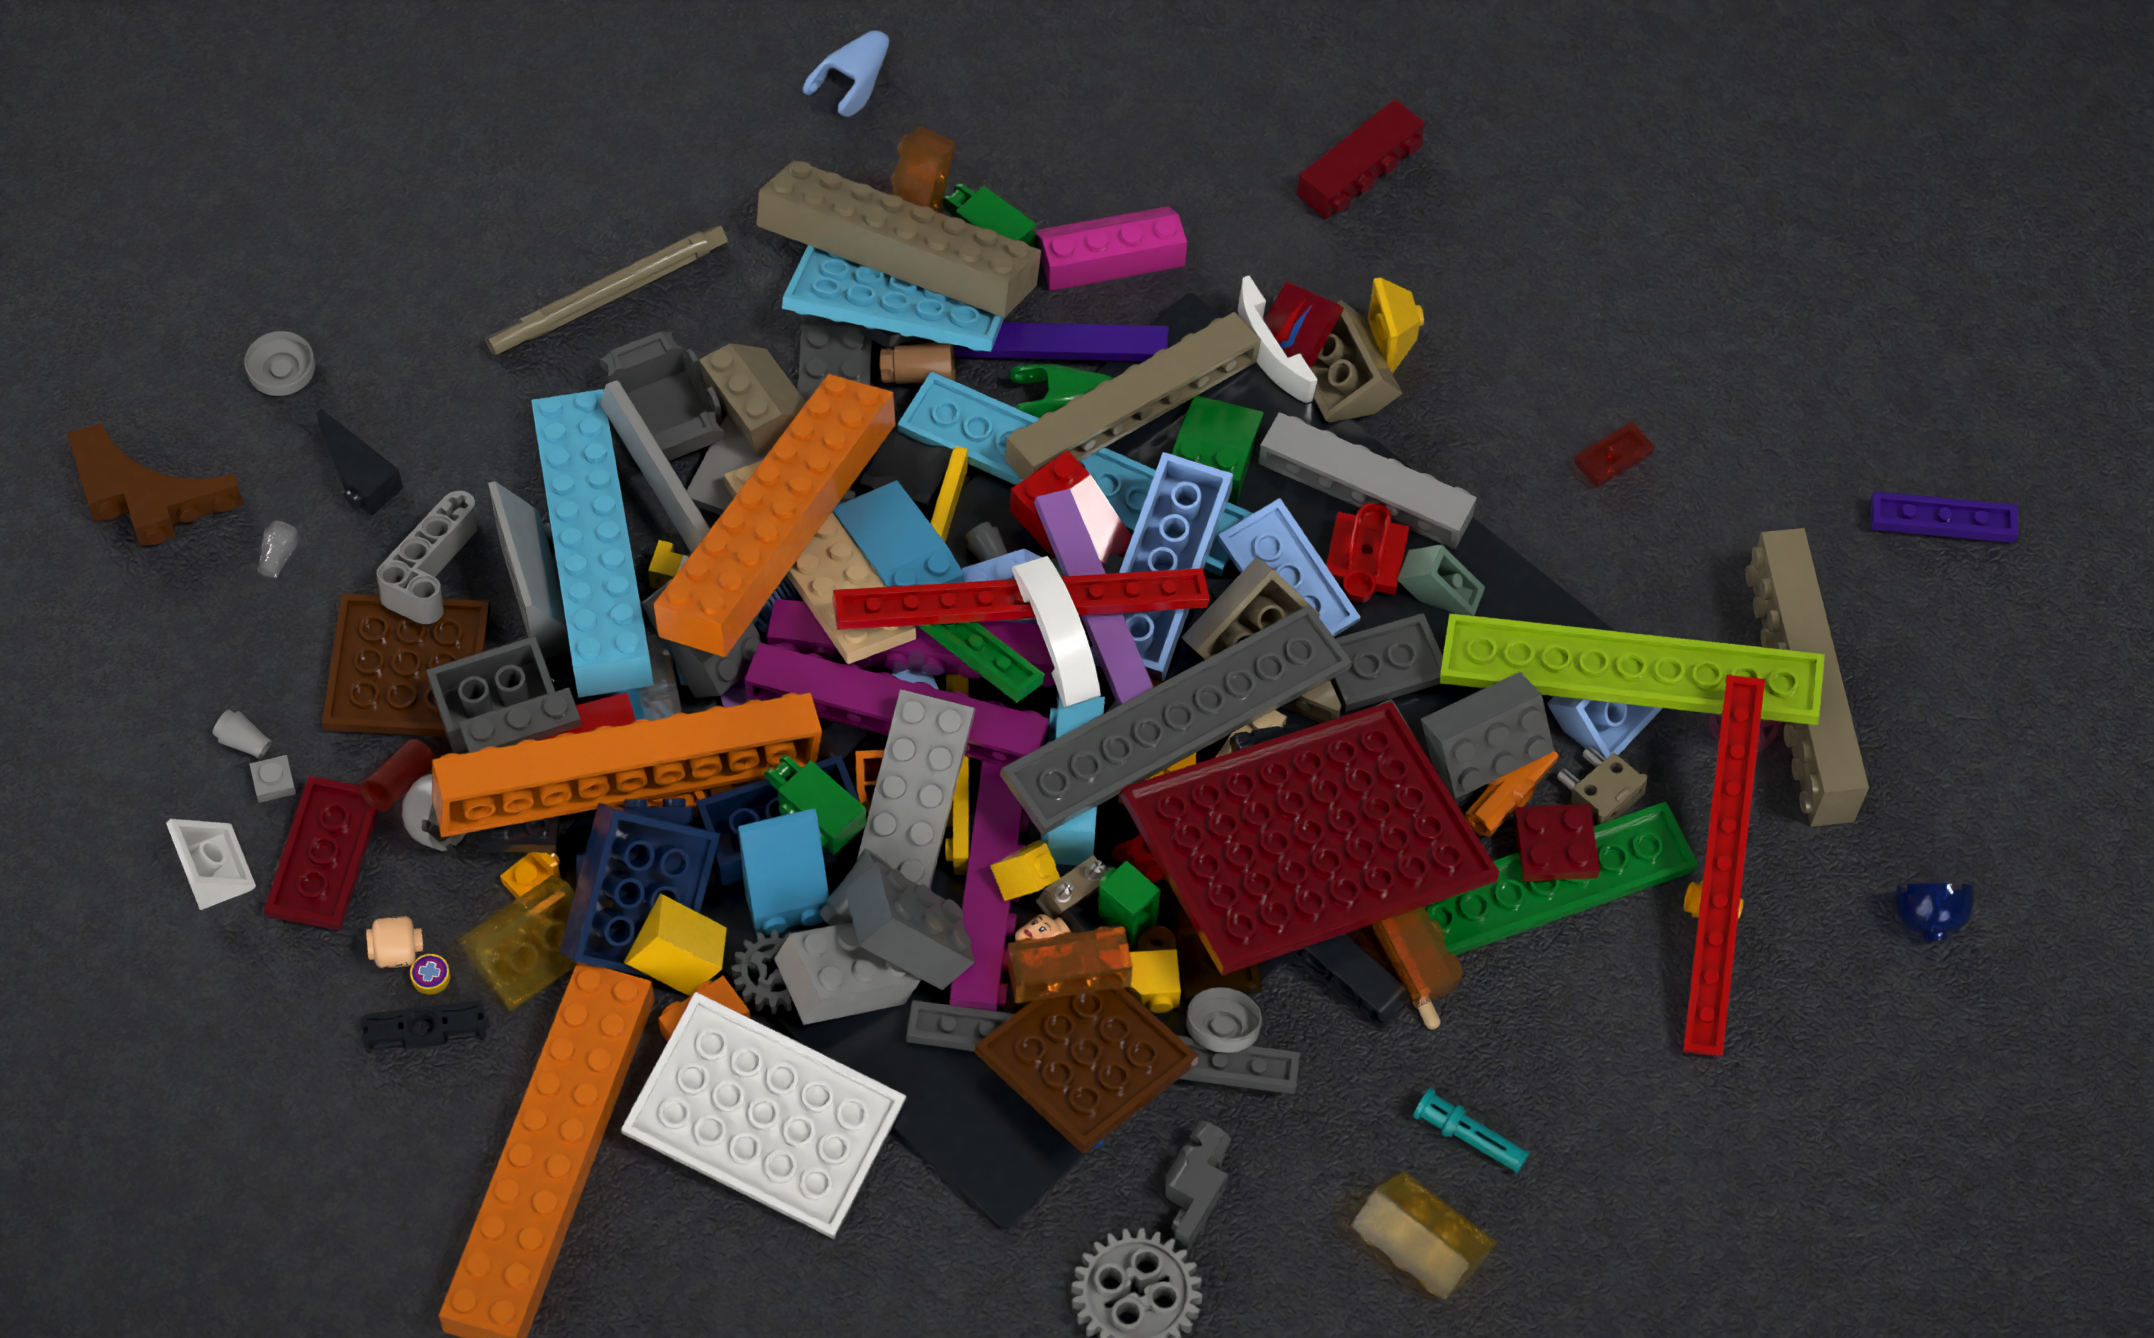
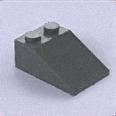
(703, 671)

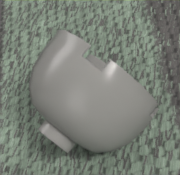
(420, 816)

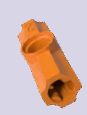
(1506, 794)

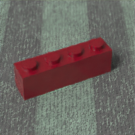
(1361, 159)

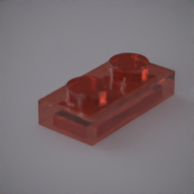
(1614, 454)

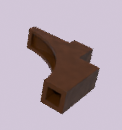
(154, 500)

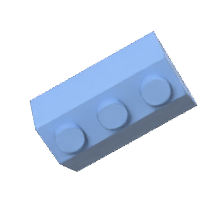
(1601, 724)

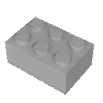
(837, 977)

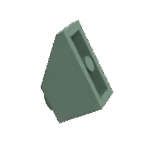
(1440, 580)

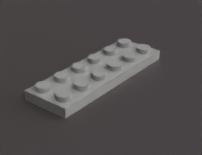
(917, 784)

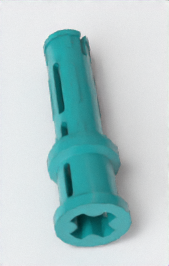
(1453, 1121)

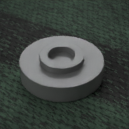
(279, 363)
(1223, 1020)

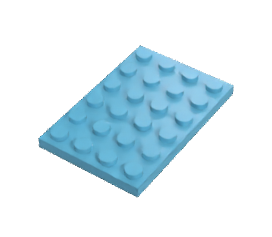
(863, 296)

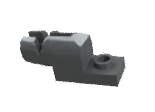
(1196, 1181)

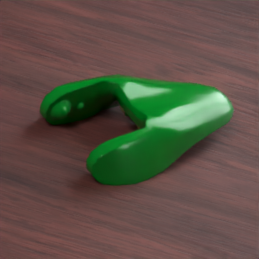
(1063, 385)

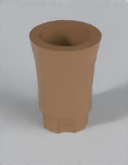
(914, 362)

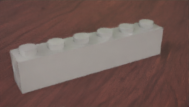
(1364, 477)

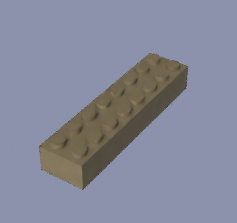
(899, 238)
(1795, 619)

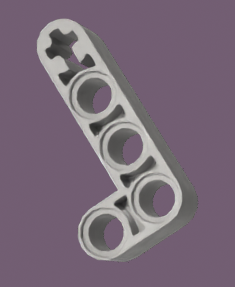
(409, 573)

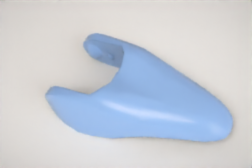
(857, 60)

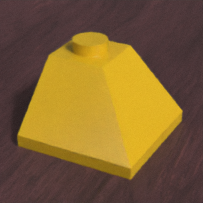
(1393, 320)

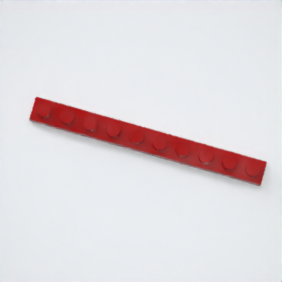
(1003, 601)
(1724, 866)

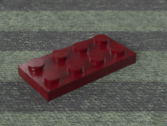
(322, 855)

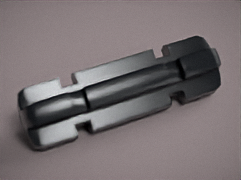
(1246, 739)

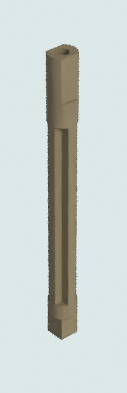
(607, 289)

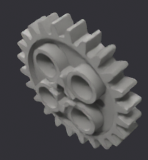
(1120, 1262)

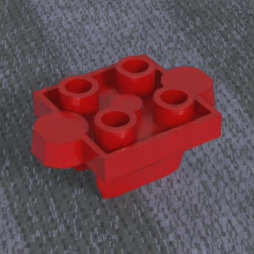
(1367, 552)

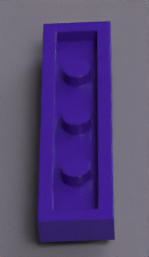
(1944, 517)

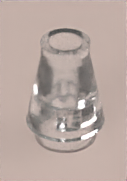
(277, 546)

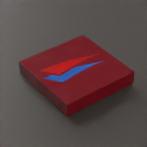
(1302, 321)

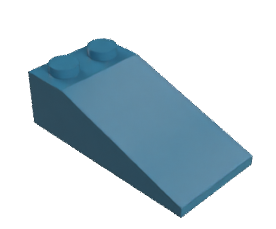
(898, 538)
(783, 871)

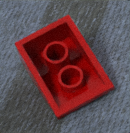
(1100, 518)

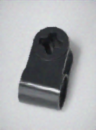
(844, 741)

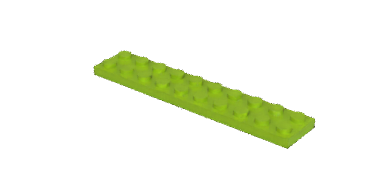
(1629, 666)

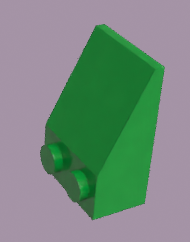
(1220, 438)

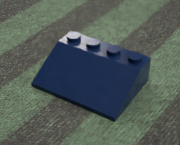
(623, 873)

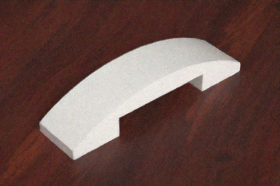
(1288, 373)
(1061, 630)

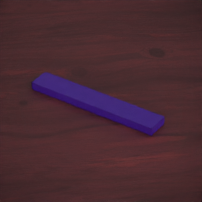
(1074, 342)

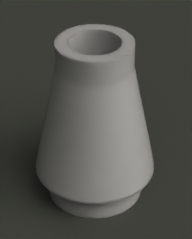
(239, 733)

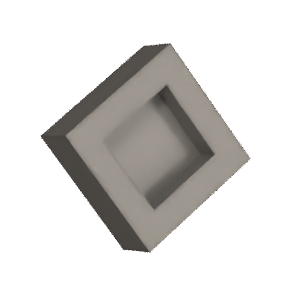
(272, 778)

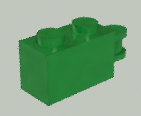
(990, 212)
(810, 787)

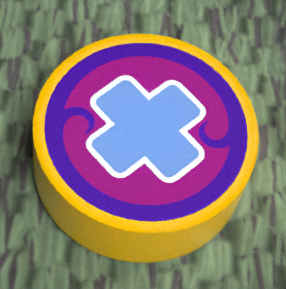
(430, 974)

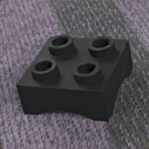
(913, 465)

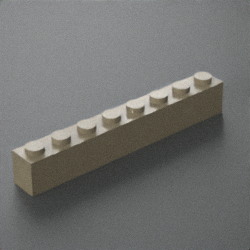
(1135, 396)

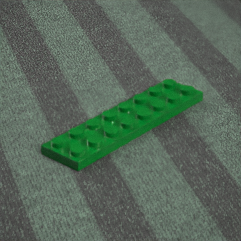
(1632, 856)

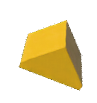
(678, 946)

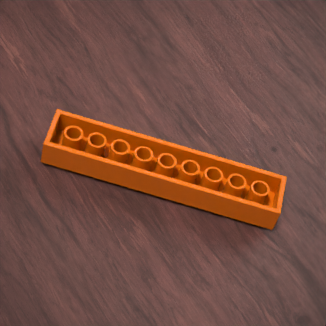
(774, 516)
(621, 763)
(548, 1155)

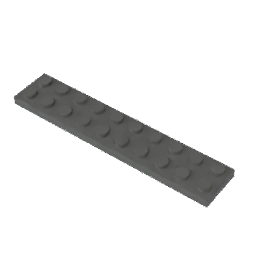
(1175, 719)

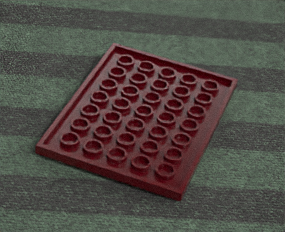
(1307, 837)

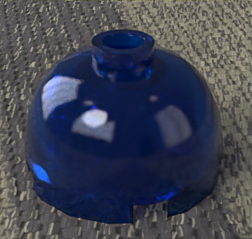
(1934, 908)

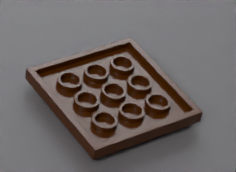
(382, 663)
(1086, 1060)

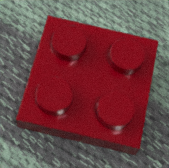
(1556, 842)

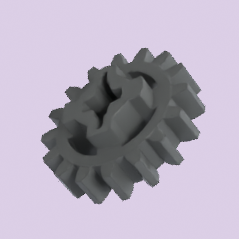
(759, 962)

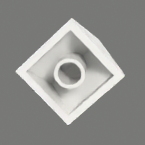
(211, 860)

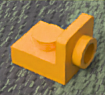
(530, 872)

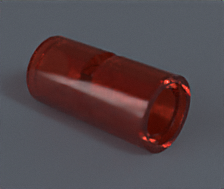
(397, 775)

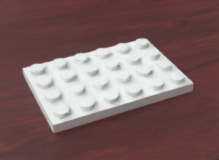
(764, 1115)

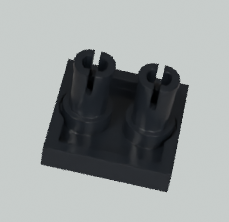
(522, 837)

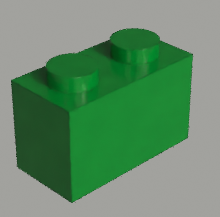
(1128, 899)

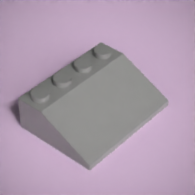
(531, 569)

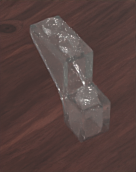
(662, 698)

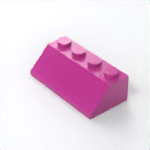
(1111, 248)

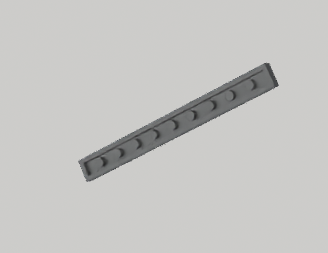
(1248, 1068)

